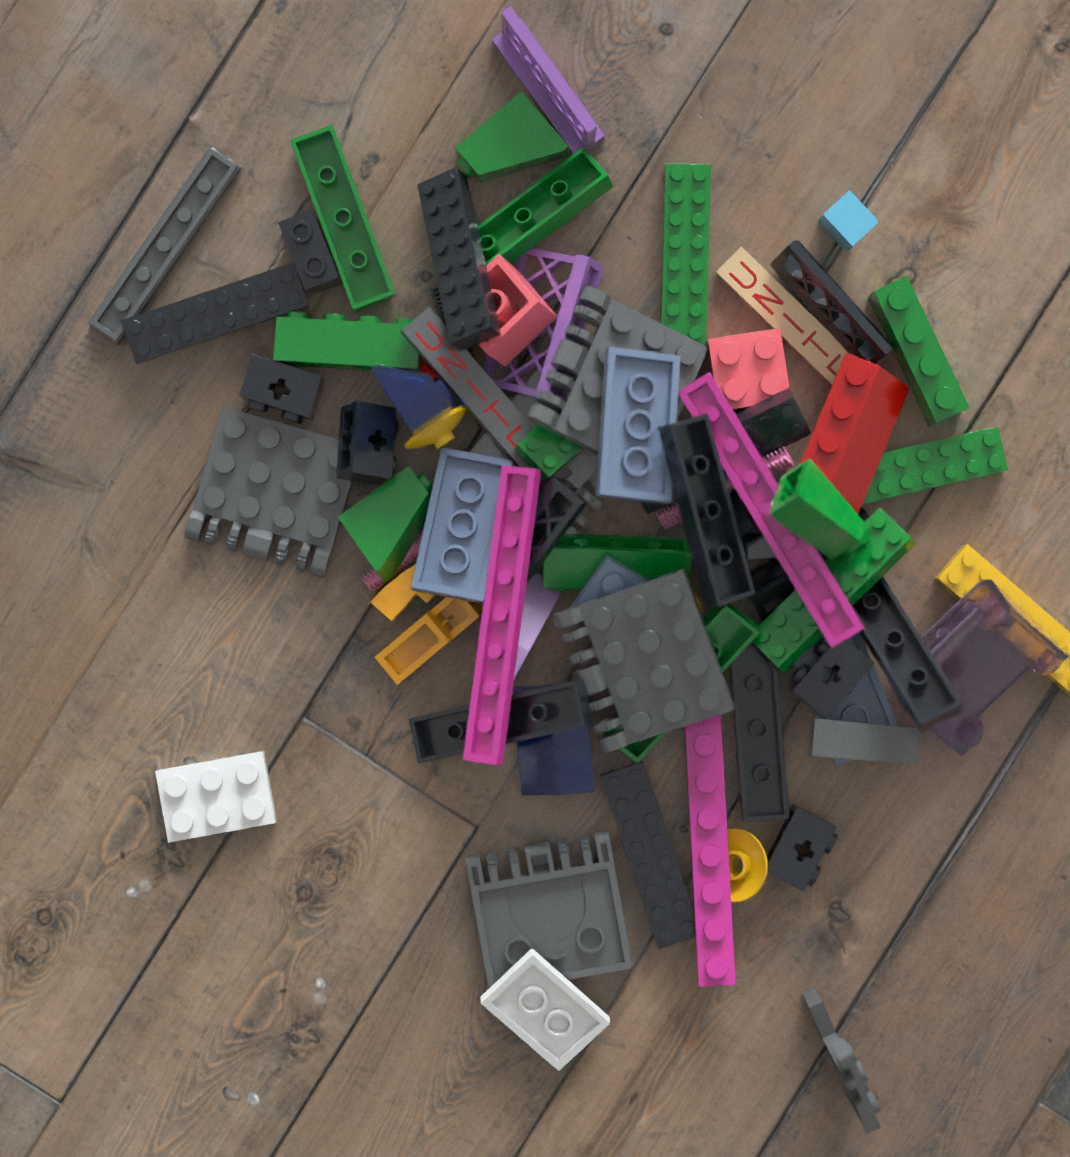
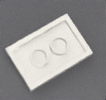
(216, 796)
(545, 1009)

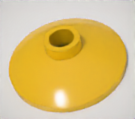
(438, 432)
(750, 880)

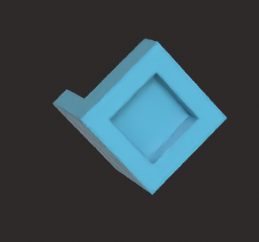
(848, 220)

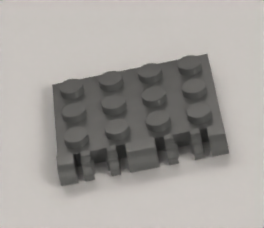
(615, 327)
(276, 484)
(650, 658)
(561, 913)

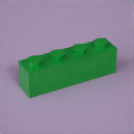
(343, 343)
(918, 351)
(579, 555)

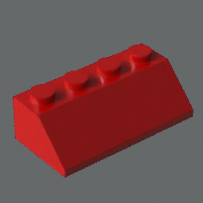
(855, 426)

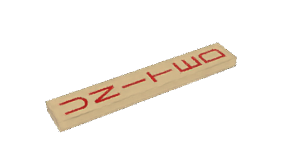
(783, 311)

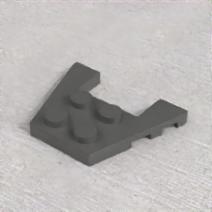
(845, 1063)

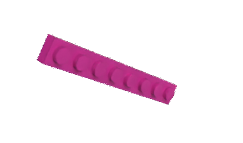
(757, 490)
(502, 615)
(709, 853)

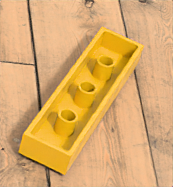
(969, 568)

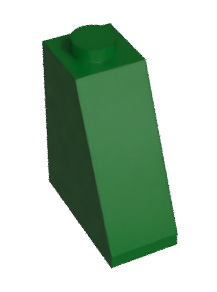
(510, 142)
(816, 511)
(389, 520)

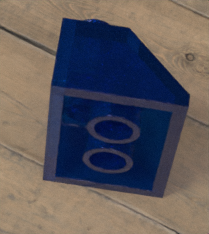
(415, 395)
(555, 761)

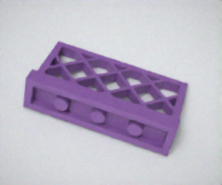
(545, 84)
(583, 273)

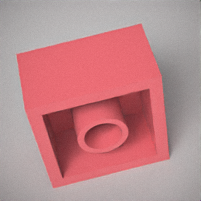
(519, 311)
(748, 366)

